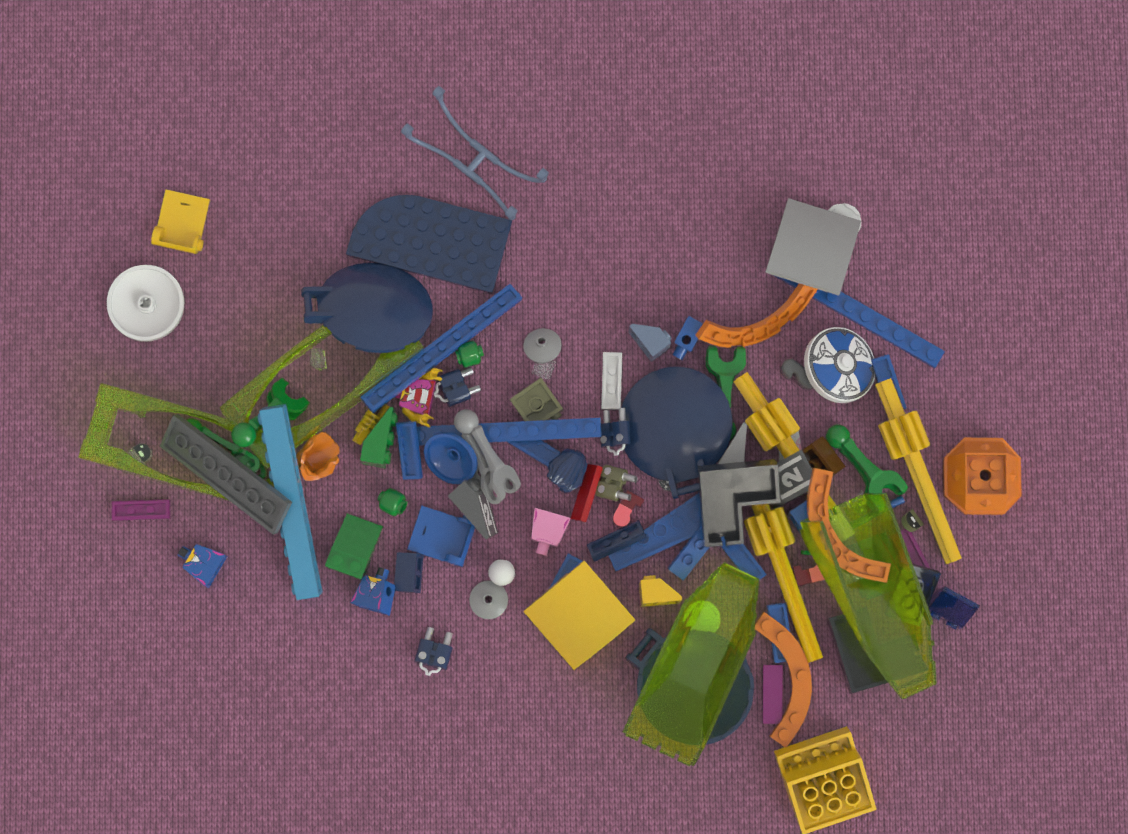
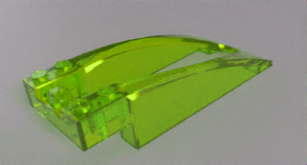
(240, 405)
(95, 447)

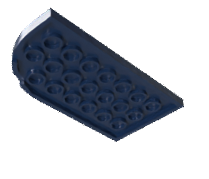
(432, 240)

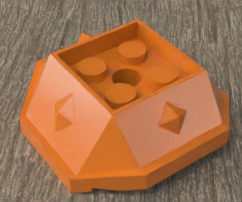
(963, 482)

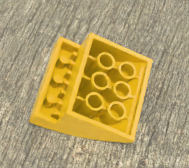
(579, 615)
(825, 780)

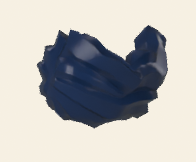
(567, 470)

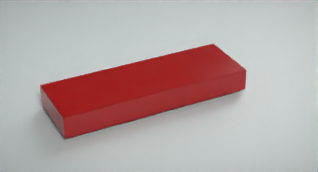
(586, 493)

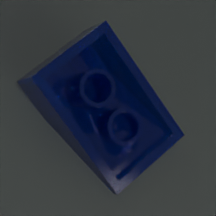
(951, 608)

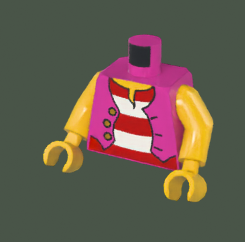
(418, 398)

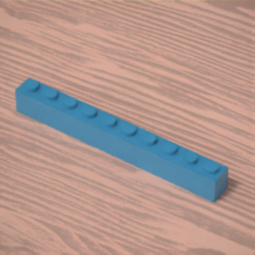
(287, 481)

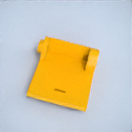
(181, 222)

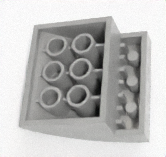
(813, 246)

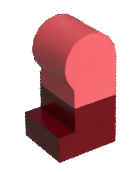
(622, 515)
(807, 576)

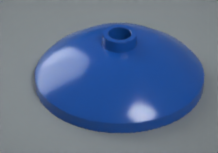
(450, 457)

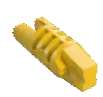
(367, 424)

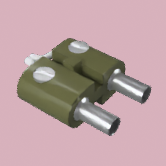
(611, 483)

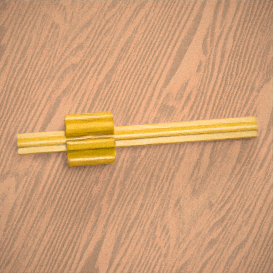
(770, 421)
(905, 438)
(769, 534)

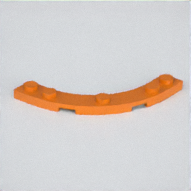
(762, 330)
(818, 511)
(799, 674)

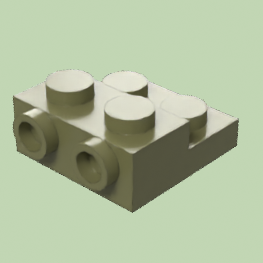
(537, 403)

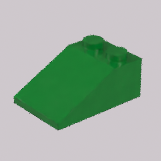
(354, 546)

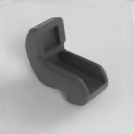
(792, 368)

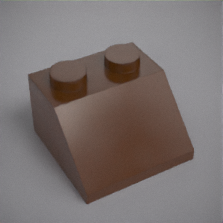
(822, 456)

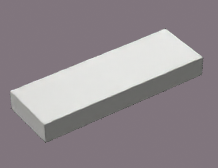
(611, 381)

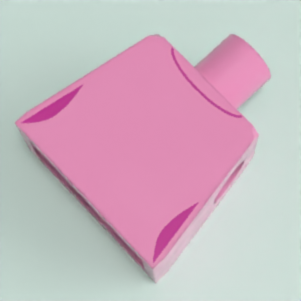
(548, 529)

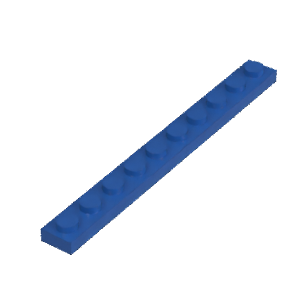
(878, 325)
(441, 348)
(524, 430)

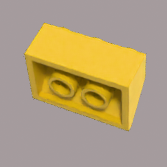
(657, 592)

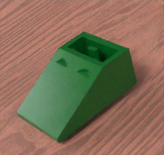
(376, 445)

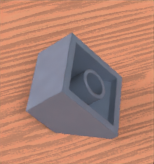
(650, 340)

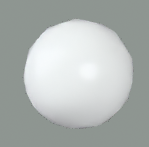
(501, 572)

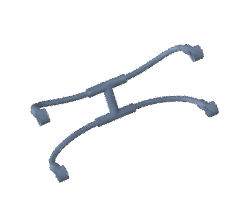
(483, 152)

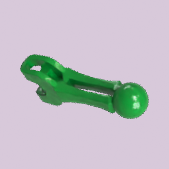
(725, 371)
(245, 433)
(240, 454)
(873, 477)

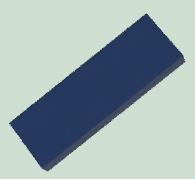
(616, 540)

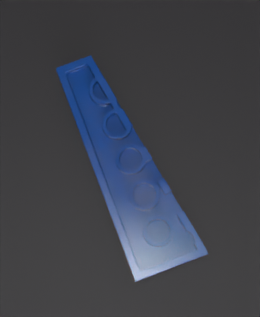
(661, 535)

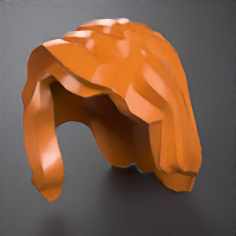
(318, 457)

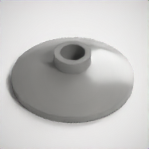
(542, 352)
(488, 610)

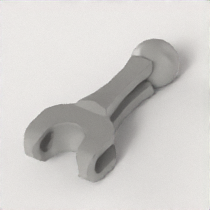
(492, 469)

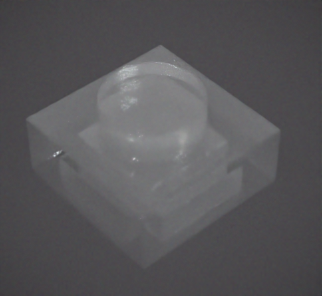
(318, 359)
(544, 370)

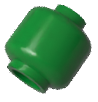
(469, 354)
(392, 502)

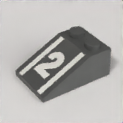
(793, 478)
(475, 506)

